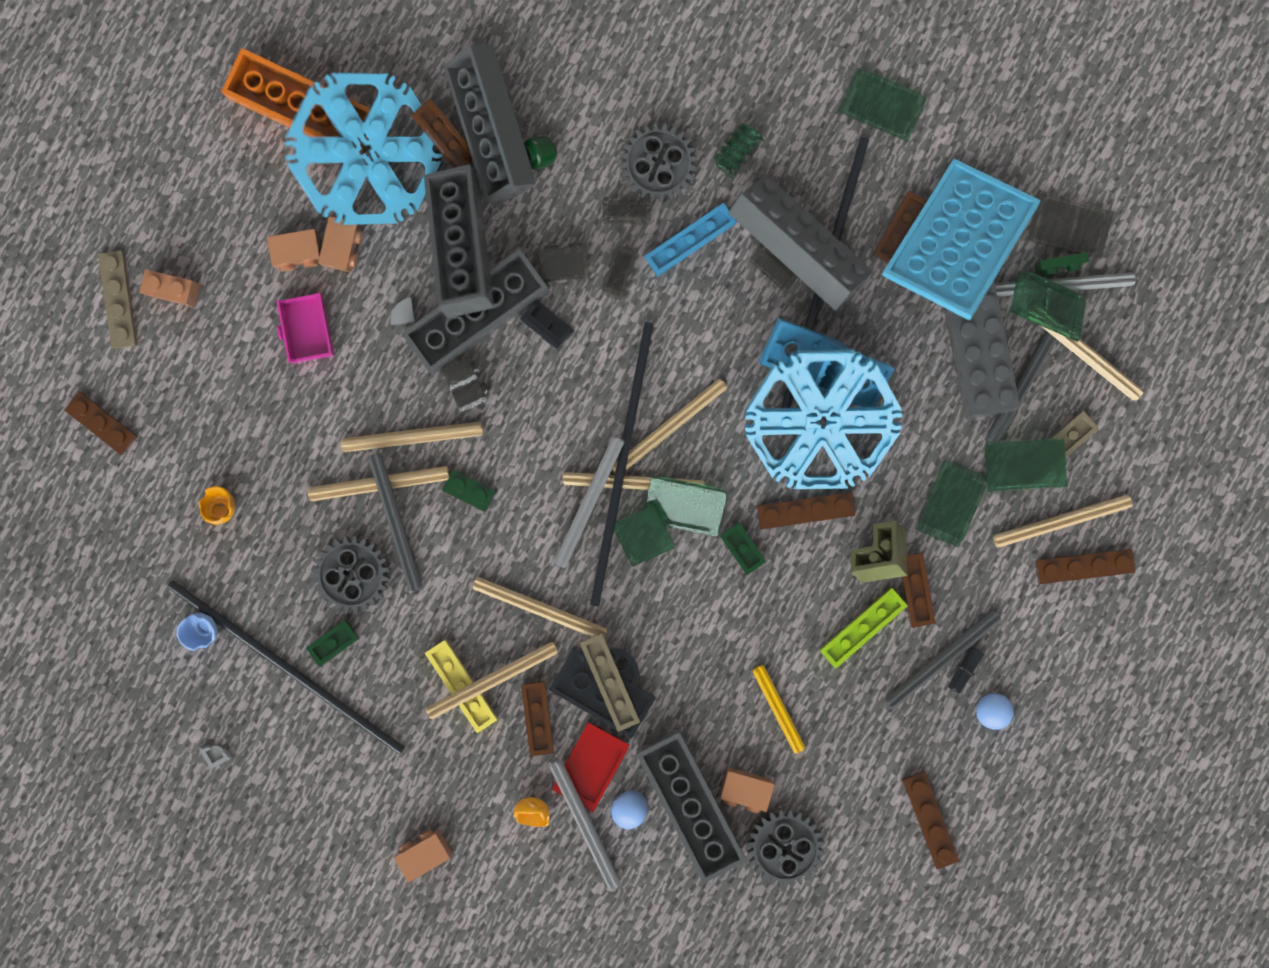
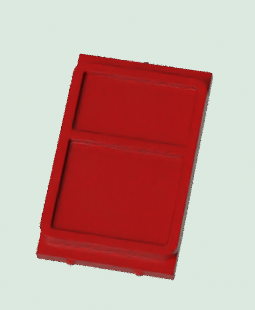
(593, 764)

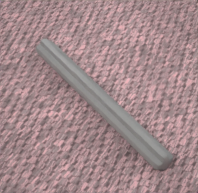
(1079, 283)
(589, 501)
(584, 824)

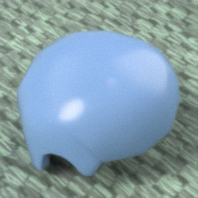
(192, 636)
(994, 711)
(629, 809)

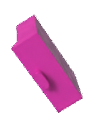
(305, 328)

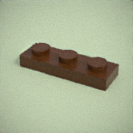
(442, 134)
(899, 226)
(100, 423)
(917, 592)
(537, 718)

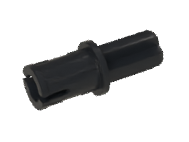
(965, 670)

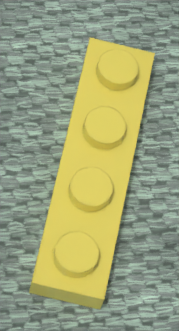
(455, 678)

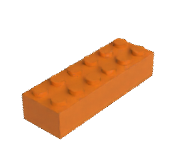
(278, 94)

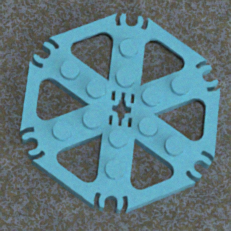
(341, 150)
(813, 406)

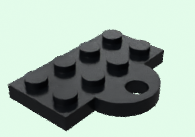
(579, 687)

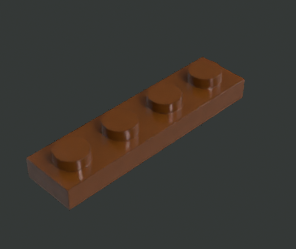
(806, 510)
(1085, 566)
(930, 820)

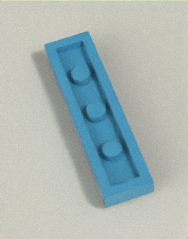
(690, 240)

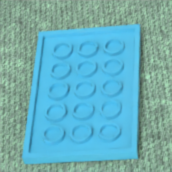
(961, 238)

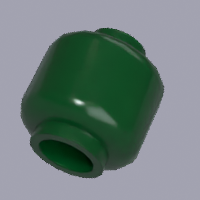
(540, 152)

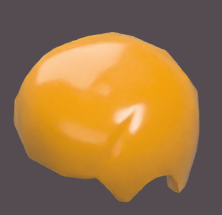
(209, 505)
(532, 812)

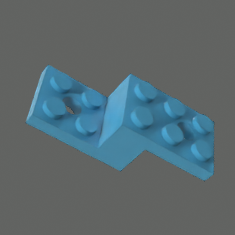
(821, 371)

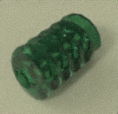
(736, 149)

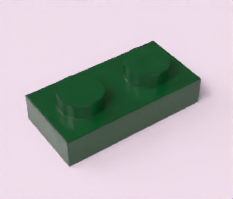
(1071, 262)
(469, 490)
(742, 548)
(332, 643)

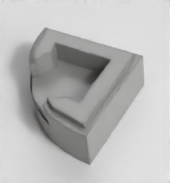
(403, 312)
(215, 755)

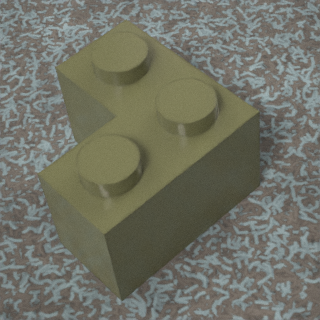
(885, 558)

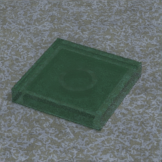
(643, 535)

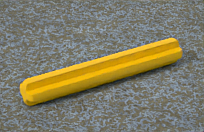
(778, 709)

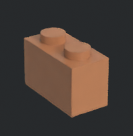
(340, 245)
(295, 249)
(169, 288)
(746, 790)
(423, 855)

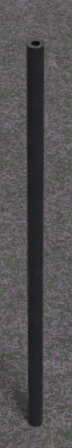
(837, 232)
(621, 464)
(286, 667)

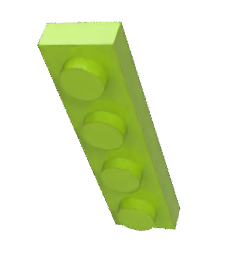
(863, 627)

